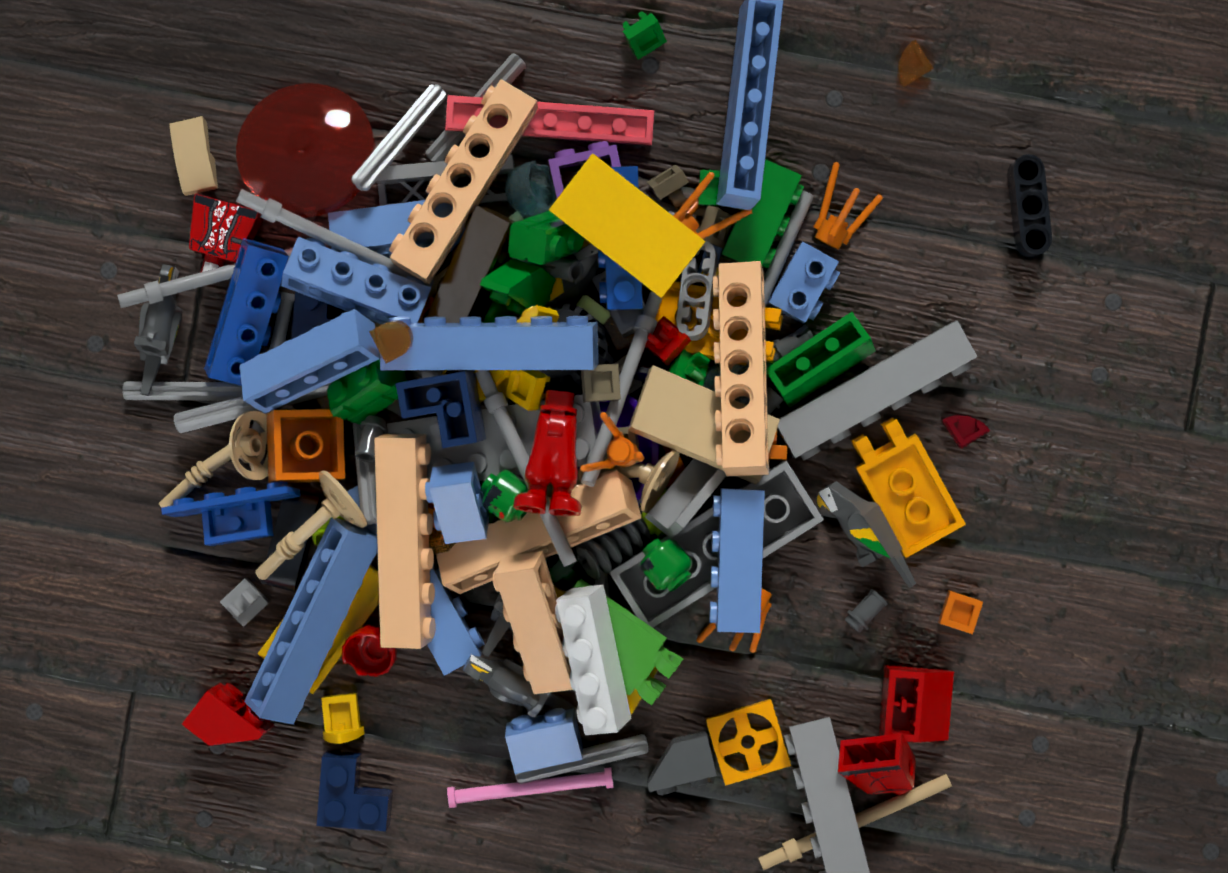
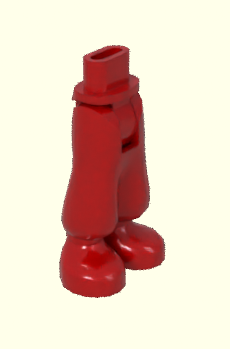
(553, 459)

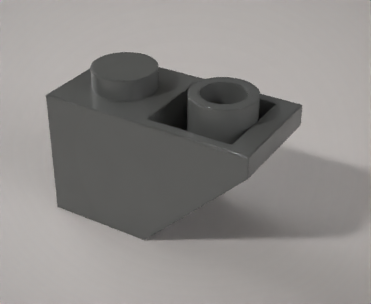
(684, 761)

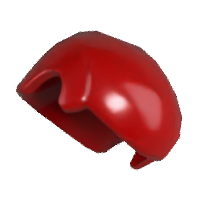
(365, 653)

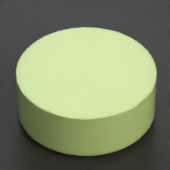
(594, 309)

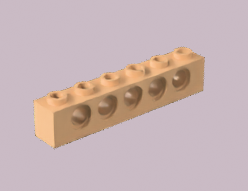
(498, 100)
(752, 456)

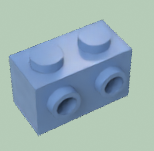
(803, 283)
(457, 502)
(544, 740)

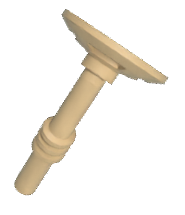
(243, 444)
(653, 477)
(335, 505)

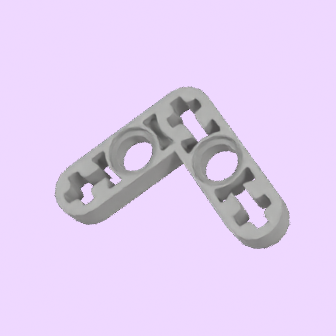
(703, 316)

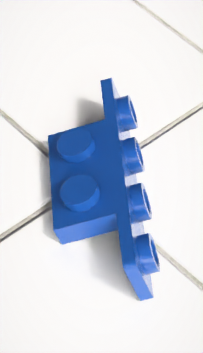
(235, 516)

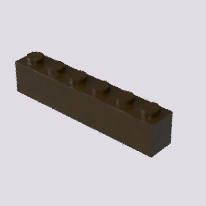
(477, 255)

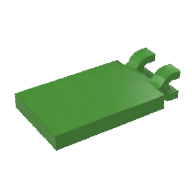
(639, 651)

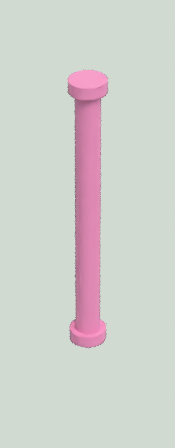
(529, 788)

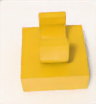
(526, 388)

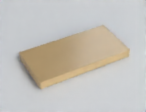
(683, 418)

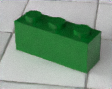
(755, 233)
(820, 359)

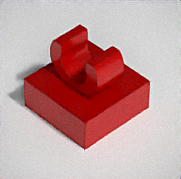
(666, 341)

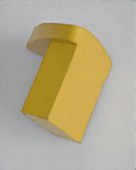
(341, 718)

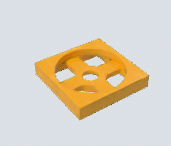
(716, 723)

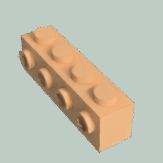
(530, 609)

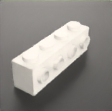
(593, 660)

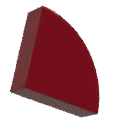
(964, 429)

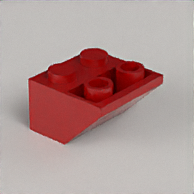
(916, 703)
(225, 717)

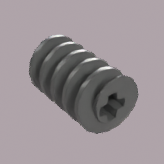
(611, 547)

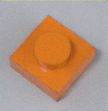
(960, 612)

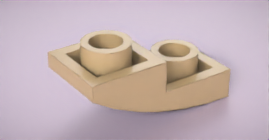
(192, 156)

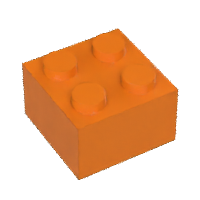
(304, 445)

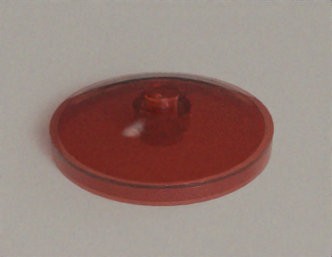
(304, 148)

